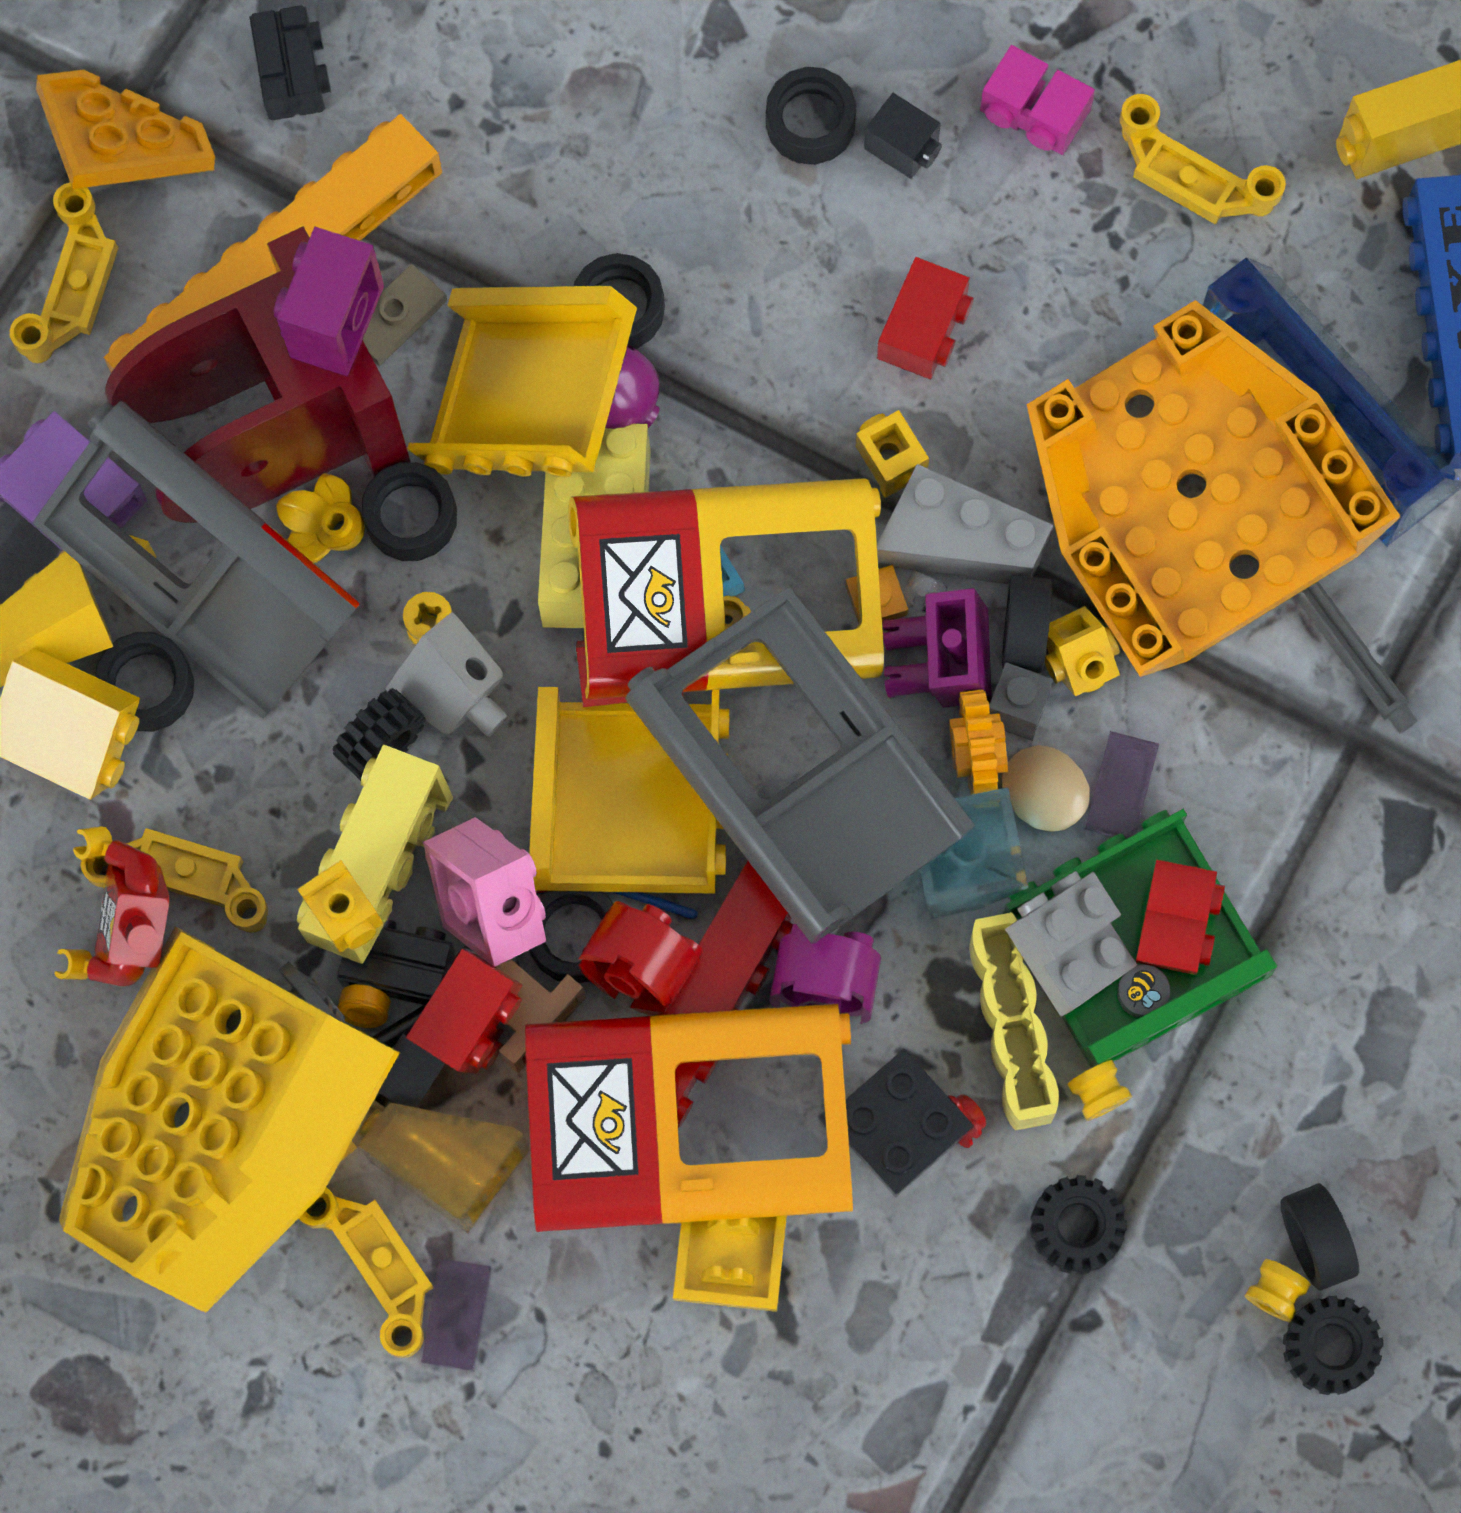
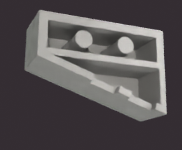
(960, 532)

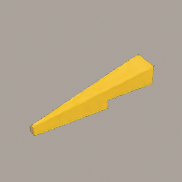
(52, 615)

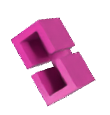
(1015, 89)

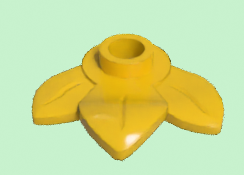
(316, 513)

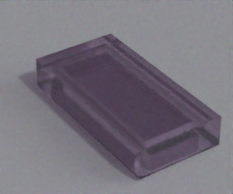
(1121, 785)
(456, 1315)

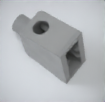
(451, 679)

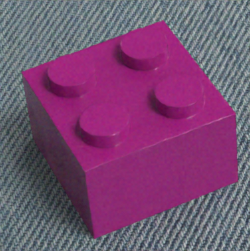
(329, 300)

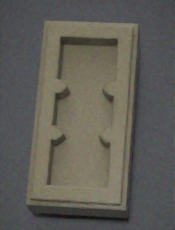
(401, 312)

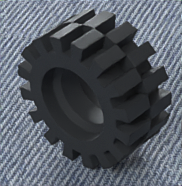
(385, 721)
(1106, 1209)
(1355, 1322)

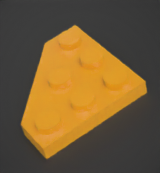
(117, 135)

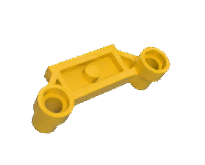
(1188, 175)
(76, 284)
(196, 873)
(382, 1263)

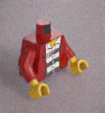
(130, 916)

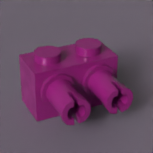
(956, 648)

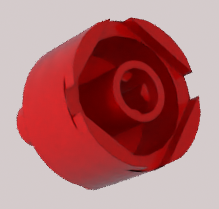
(639, 957)

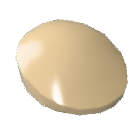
(1046, 788)

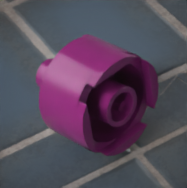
(827, 972)

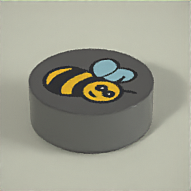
(1143, 990)

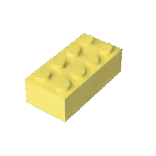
(619, 468)

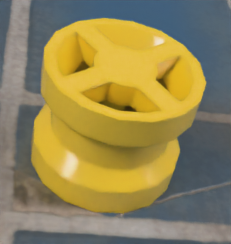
(417, 608)
(1099, 1090)
(1277, 1290)

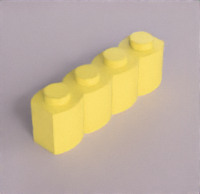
(1018, 1035)

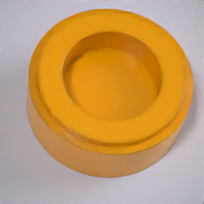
(364, 1006)

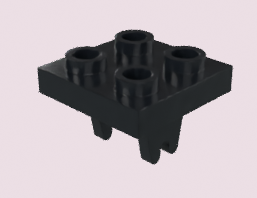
(902, 1122)

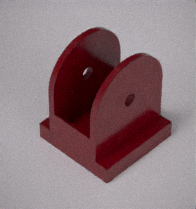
(235, 344)

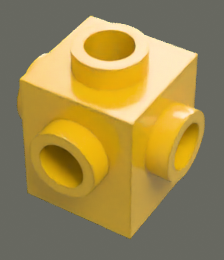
(1081, 652)

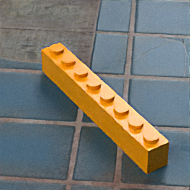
(348, 200)

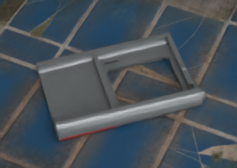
(254, 607)

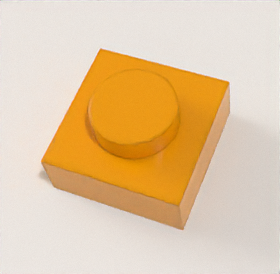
(891, 596)

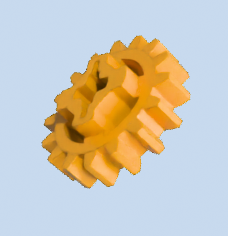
(978, 743)

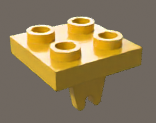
(731, 1262)

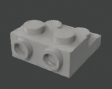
(1071, 941)

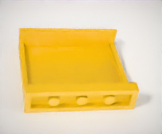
(530, 380)
(616, 806)

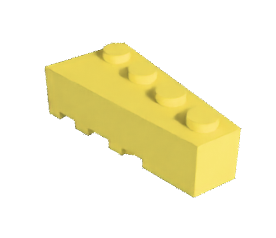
(380, 836)

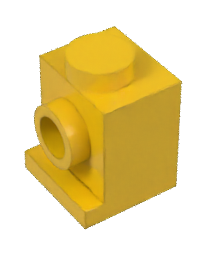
(894, 434)
(330, 890)

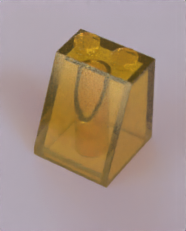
(443, 1158)

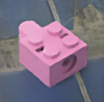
(485, 891)

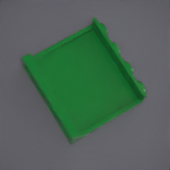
(1126, 874)

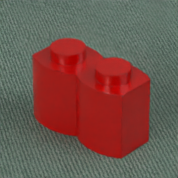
(1178, 917)

